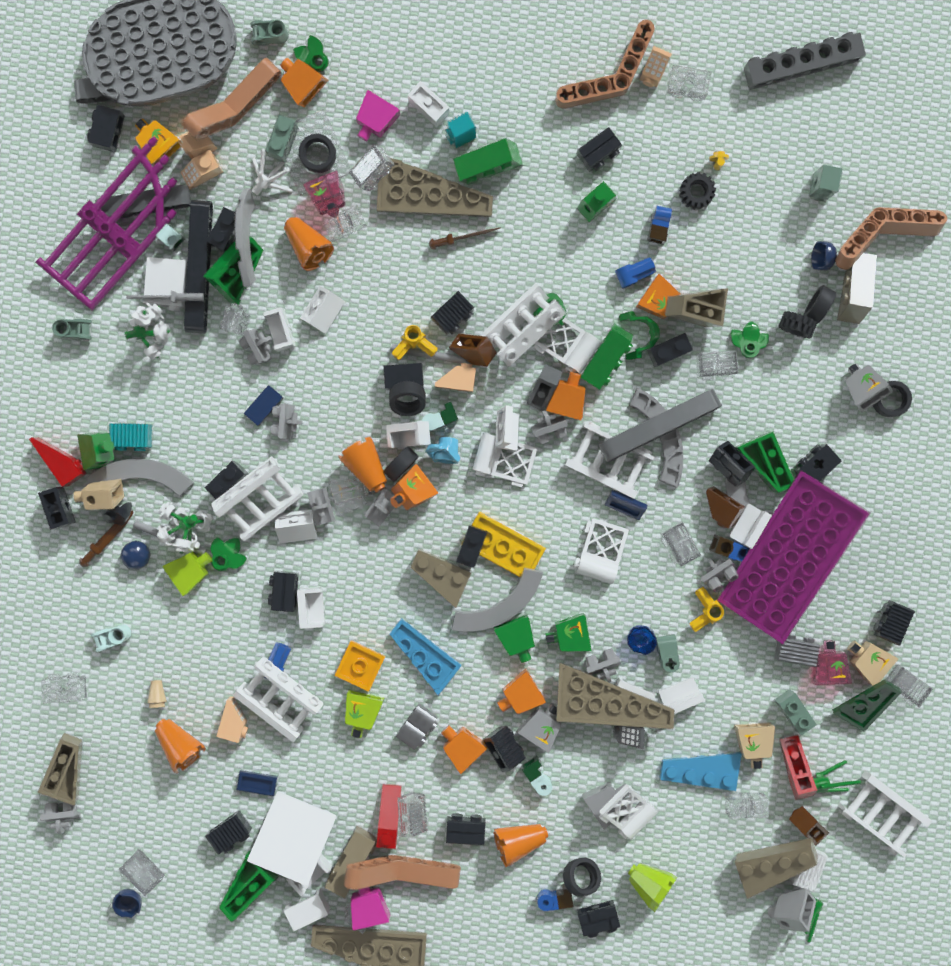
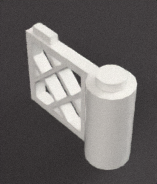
(579, 352)
(488, 459)
(595, 566)
(634, 818)

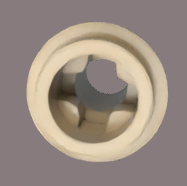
(156, 695)

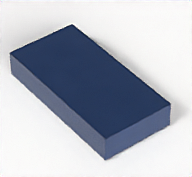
(263, 405)
(626, 505)
(257, 783)

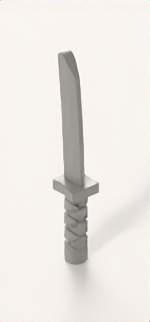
(174, 297)

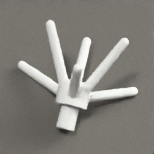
(265, 181)

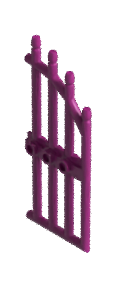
(109, 230)

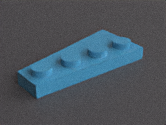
(425, 655)
(712, 771)

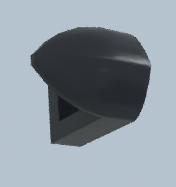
(118, 515)

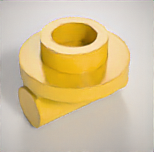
(719, 158)

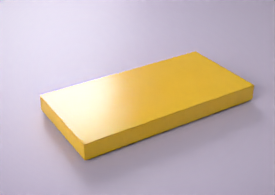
(507, 546)

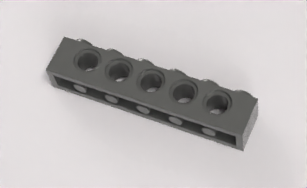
(850, 42)

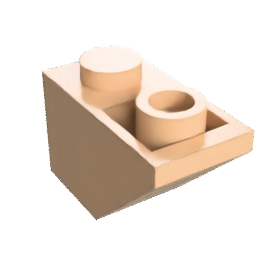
(196, 147)

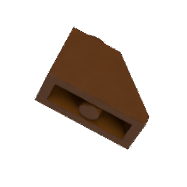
(473, 349)
(723, 507)
(808, 825)

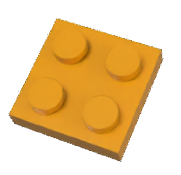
(360, 665)

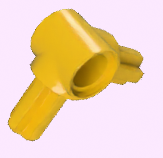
(408, 343)
(705, 618)

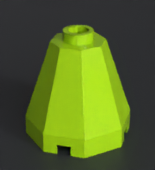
(651, 884)

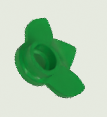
(311, 53)
(749, 337)
(229, 552)

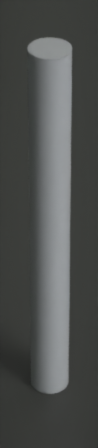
(438, 356)
(153, 531)

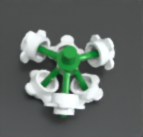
(140, 324)
(184, 522)

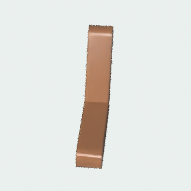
(624, 75)
(236, 105)
(889, 221)
(401, 868)

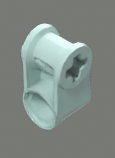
(108, 637)

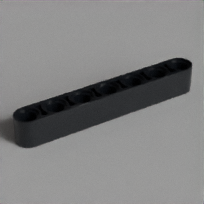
(197, 265)

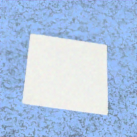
(292, 838)

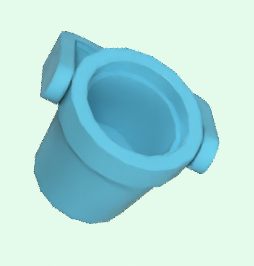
(445, 451)

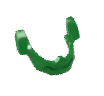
(654, 332)

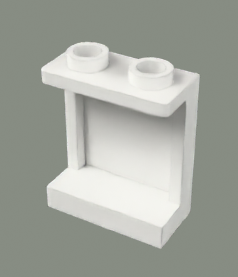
(163, 277)

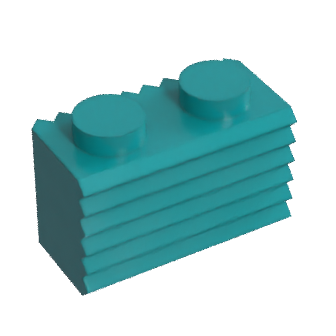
(460, 130)
(131, 435)

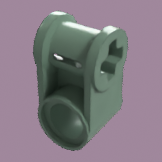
(265, 32)
(76, 329)
(668, 649)

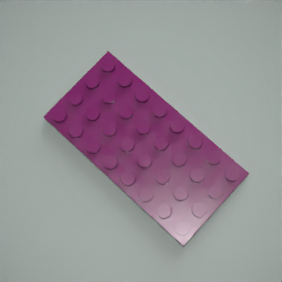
(793, 556)

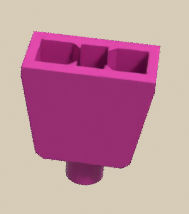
(375, 116)
(368, 908)

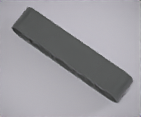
(175, 199)

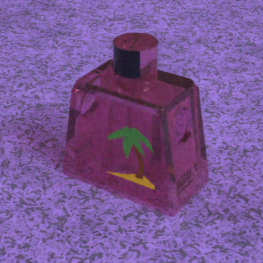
(326, 193)
(831, 666)

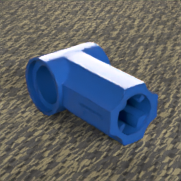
(631, 274)
(279, 655)

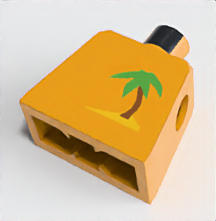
(166, 144)

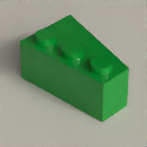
(488, 161)
(226, 274)
(608, 357)
(769, 461)
(247, 886)

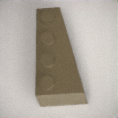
(774, 864)

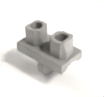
(258, 344)
(287, 421)
(548, 424)
(321, 506)
(380, 508)
(717, 571)
(611, 661)
(51, 814)

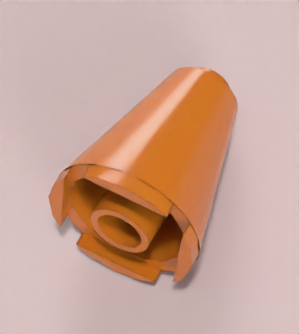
(307, 243)
(365, 464)
(178, 745)
(518, 841)

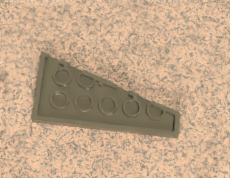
(422, 192)
(595, 701)
(372, 947)

